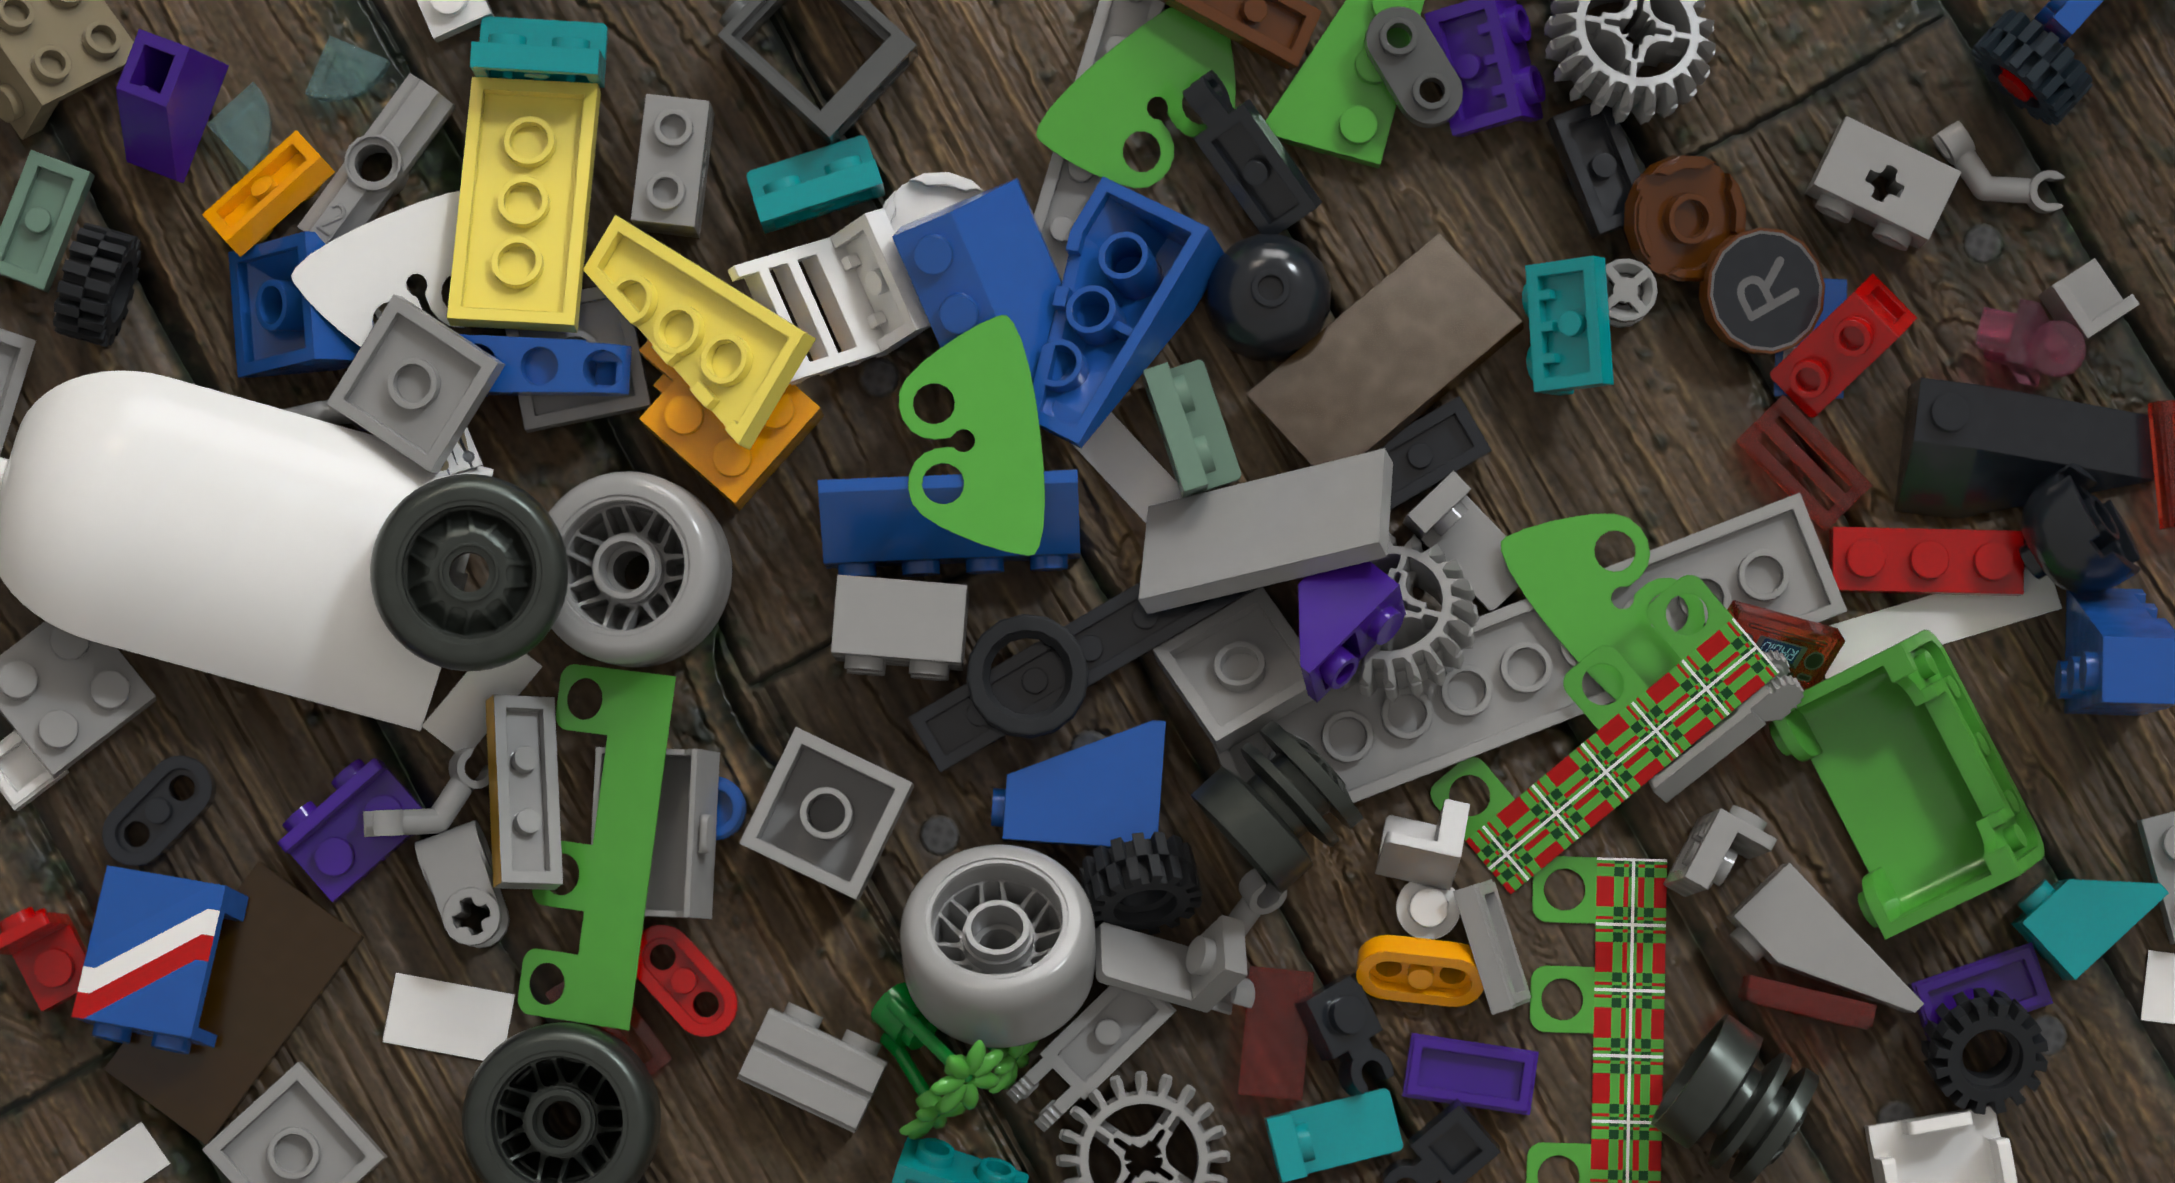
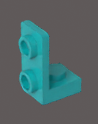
(1333, 1134)

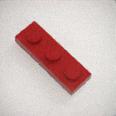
(1927, 561)

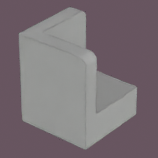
(2086, 300)
(1423, 850)

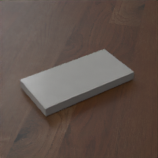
(1266, 531)

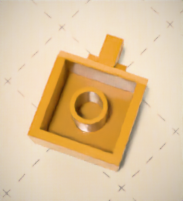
(709, 450)

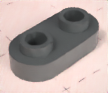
(1410, 67)

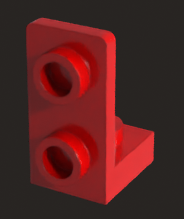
(1842, 346)
(45, 953)

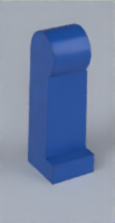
(557, 366)

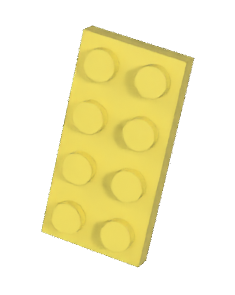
(524, 204)

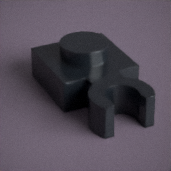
(1340, 1027)
(1447, 1149)

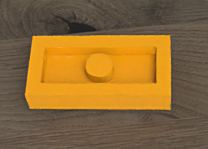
(268, 193)

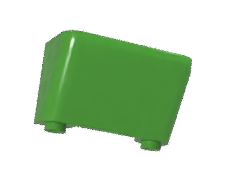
(1913, 782)

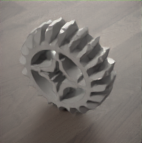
(1602, 60)
(1426, 636)
(1174, 1111)

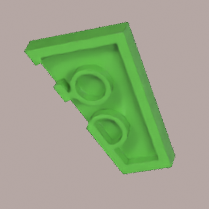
(1337, 95)

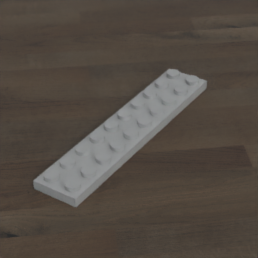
(1518, 665)

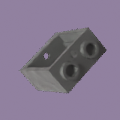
(857, 94)

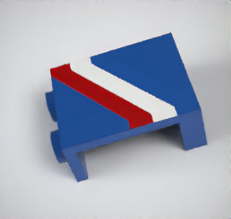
(153, 957)

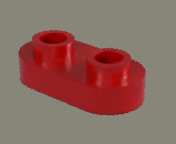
(685, 981)

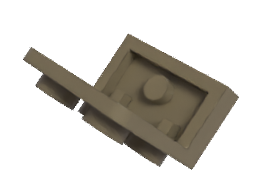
(52, 53)

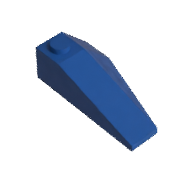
(1122, 297)

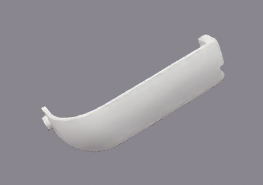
(213, 537)

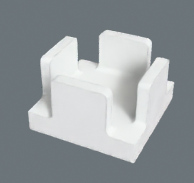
(1941, 1149)

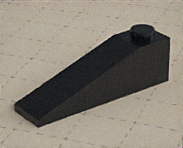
(1991, 446)

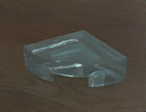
(345, 72)
(245, 126)

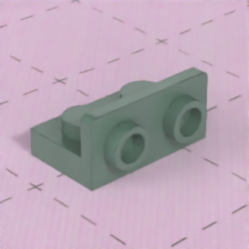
(1191, 427)

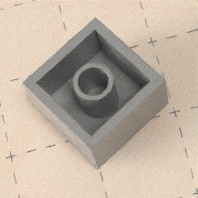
(900, 625)
(827, 813)

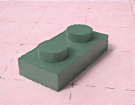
(41, 219)

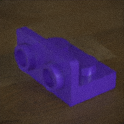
(1492, 61)
(331, 838)

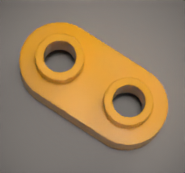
(1418, 971)

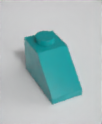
(2082, 919)

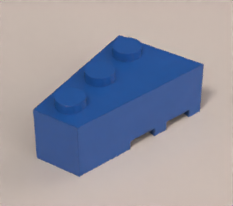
(2116, 655)

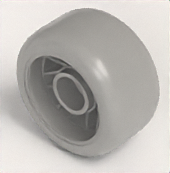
(688, 577)
(998, 945)

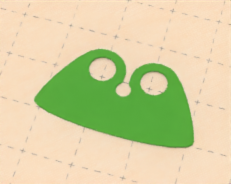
(1112, 96)
(1005, 467)
(1574, 594)

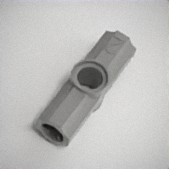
(400, 131)

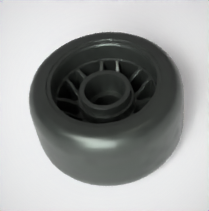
(456, 519)
(570, 1062)

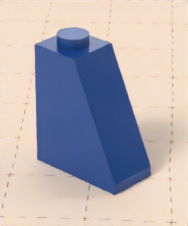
(1087, 792)

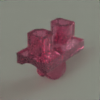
(2030, 342)

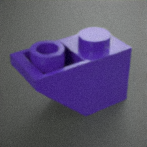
(166, 103)
(1342, 620)

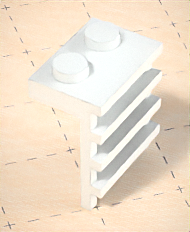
(858, 286)

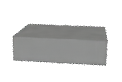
(684, 836)

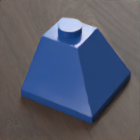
(273, 320)

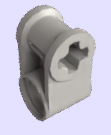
(459, 874)

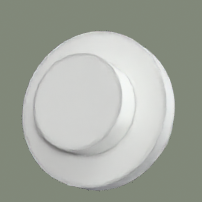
(1426, 910)

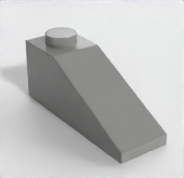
(1804, 934)

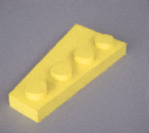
(712, 334)

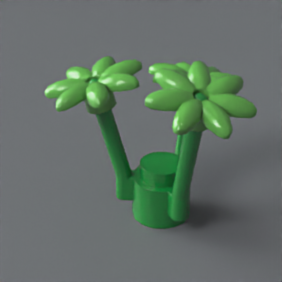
(905, 1027)

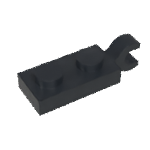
(1250, 158)

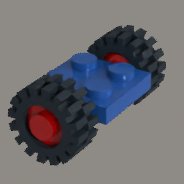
(2032, 62)

